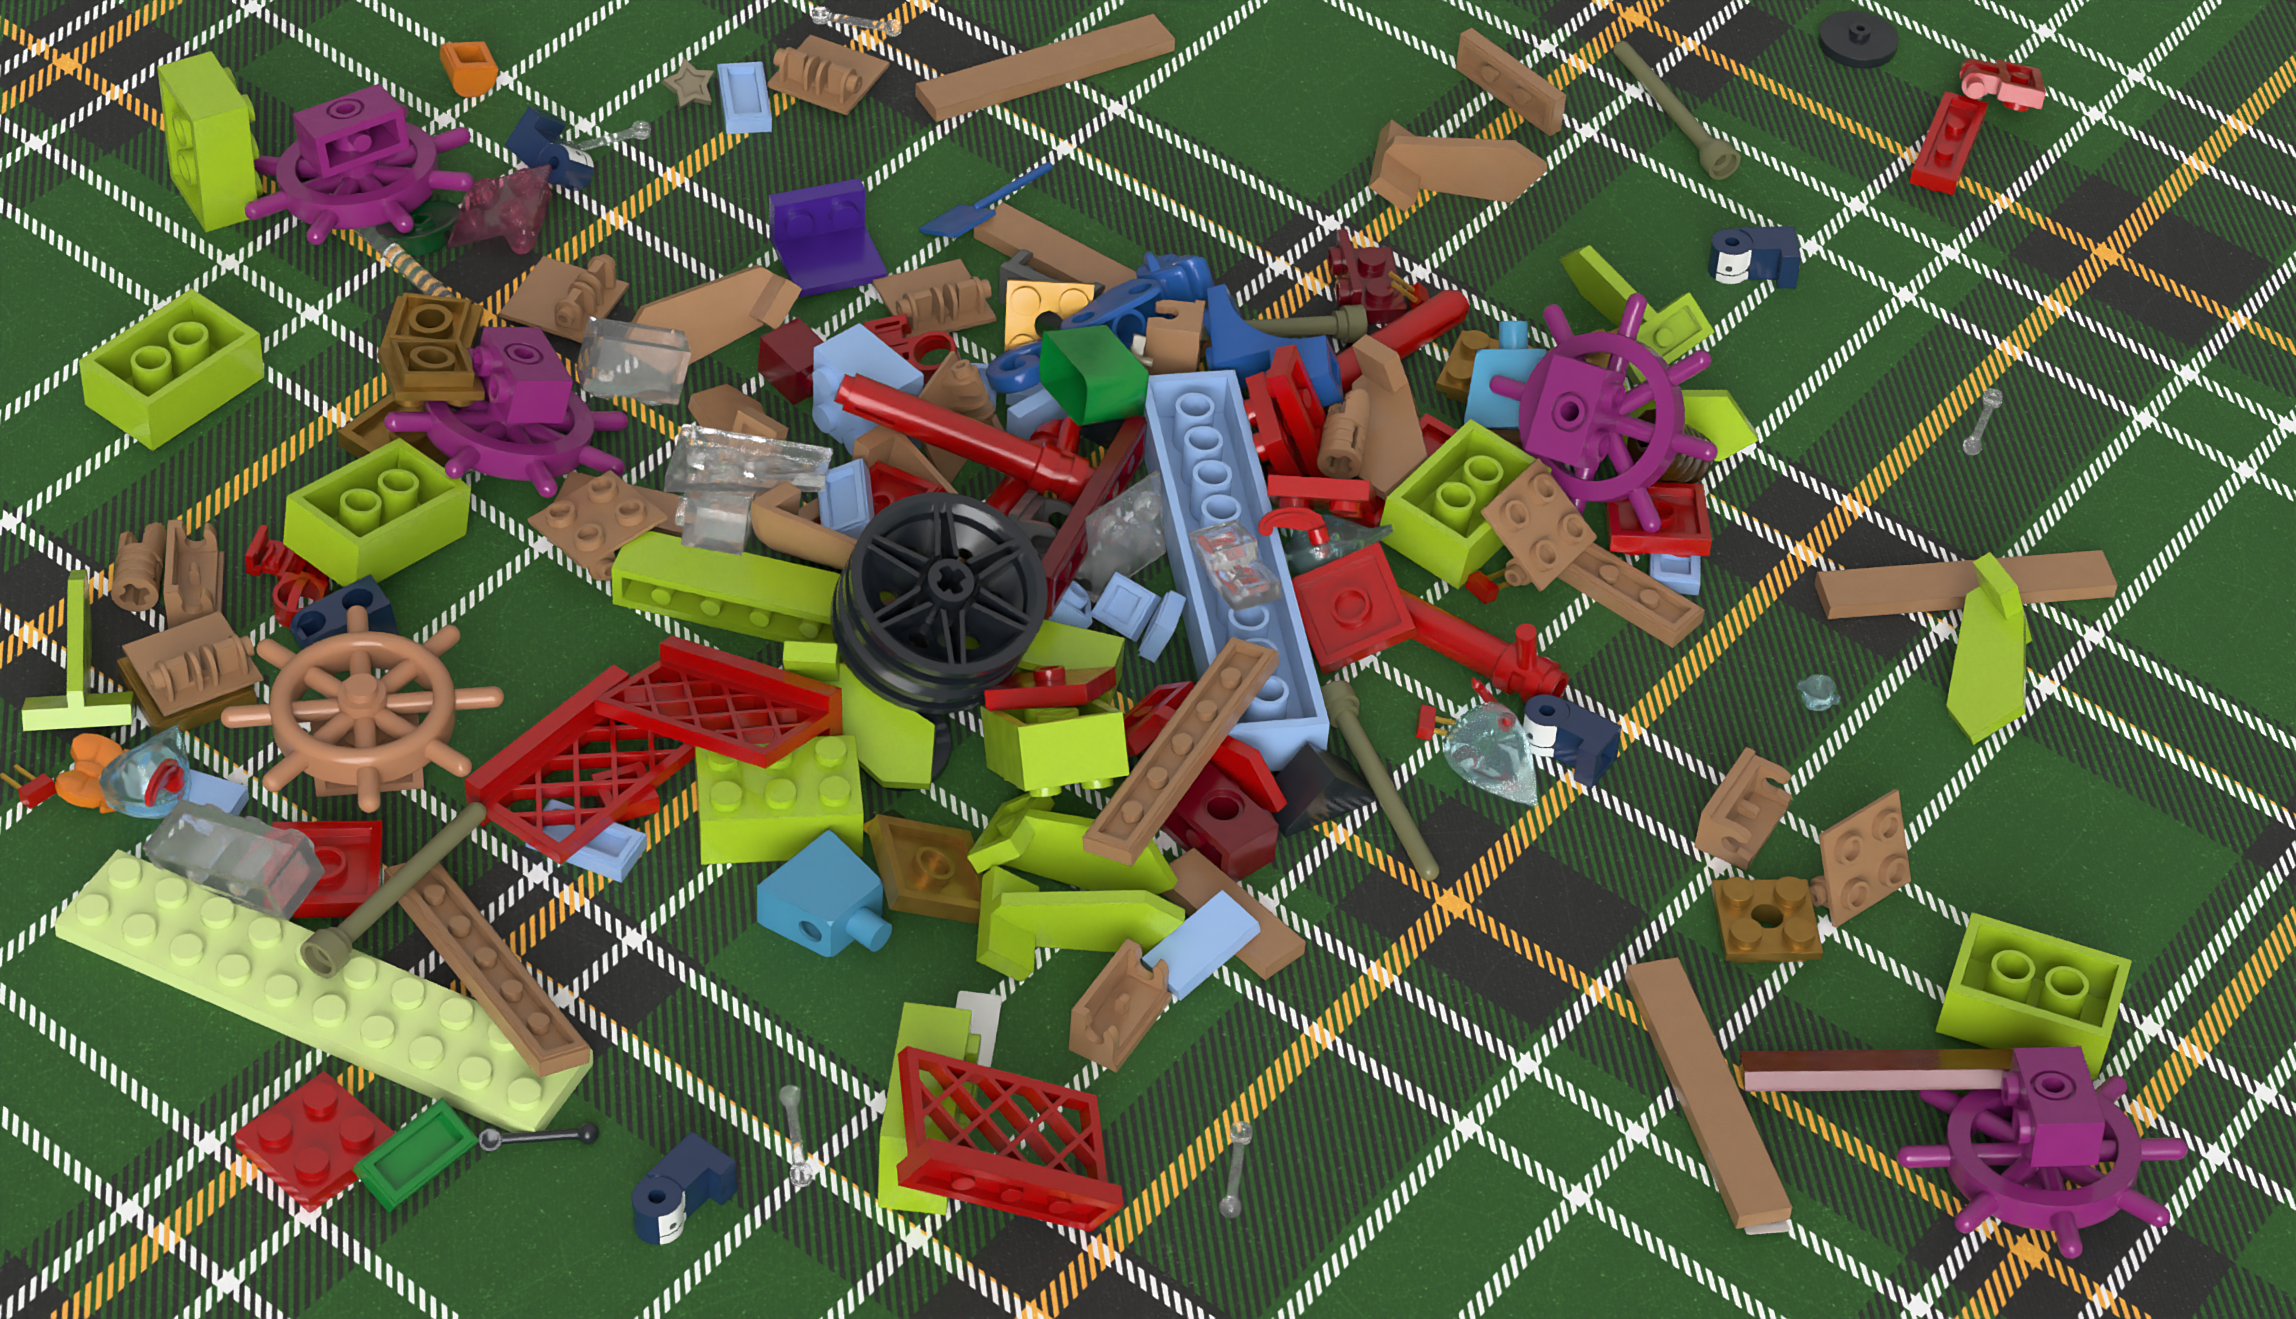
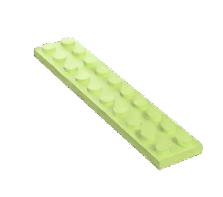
(361, 1015)

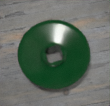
(429, 228)

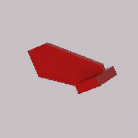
(1232, 757)

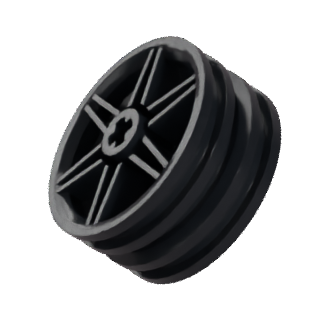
(939, 601)

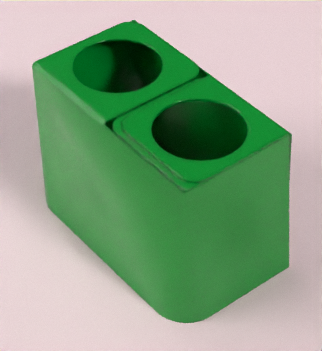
(1092, 374)

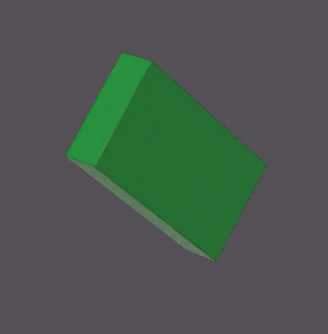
(415, 1155)

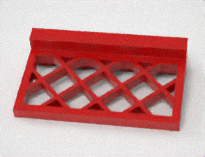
(726, 683)
(555, 746)
(1004, 1179)

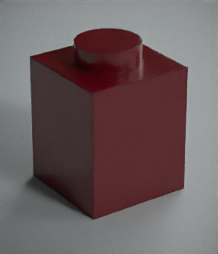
(788, 359)

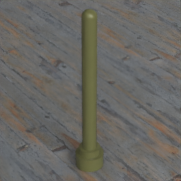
(1716, 155)
(1344, 324)
(1342, 713)
(330, 948)

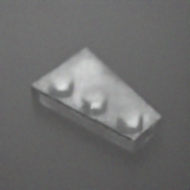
(743, 463)

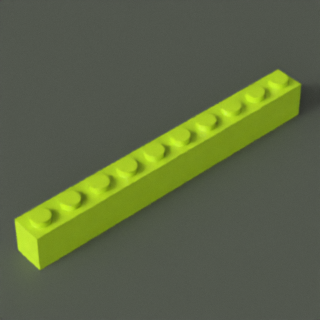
(794, 601)

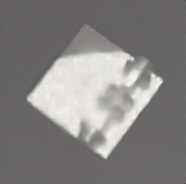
(1125, 534)

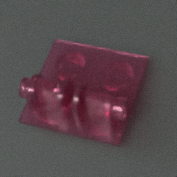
(506, 207)

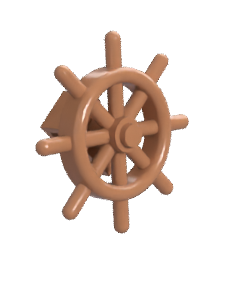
(364, 732)

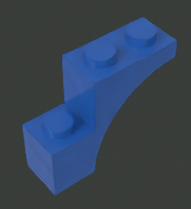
(1250, 351)

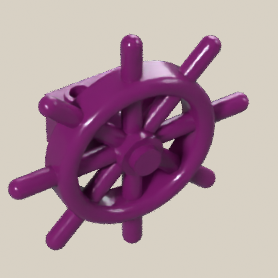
(353, 151)
(522, 405)
(1581, 412)
(2053, 1135)

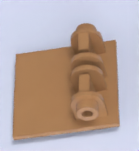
(826, 74)
(564, 296)
(937, 298)
(959, 389)
(597, 522)
(1537, 527)
(193, 663)
(1862, 859)

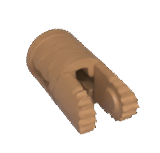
(1338, 437)
(139, 569)

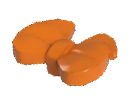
(91, 756)

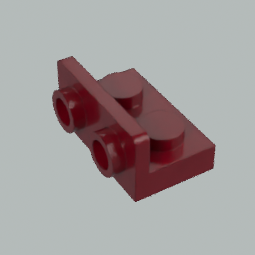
(1365, 279)

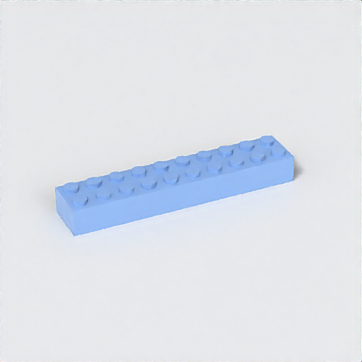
(1209, 477)

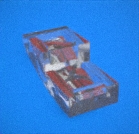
(1233, 565)

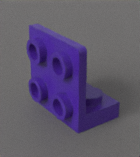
(824, 237)

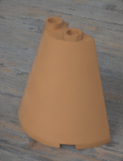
(794, 530)

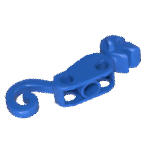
(1121, 308)

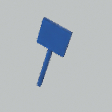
(964, 217)

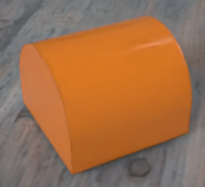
(469, 67)

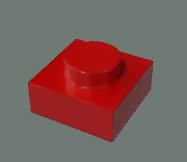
(643, 805)

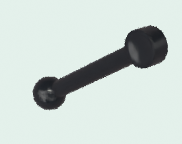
(491, 1139)

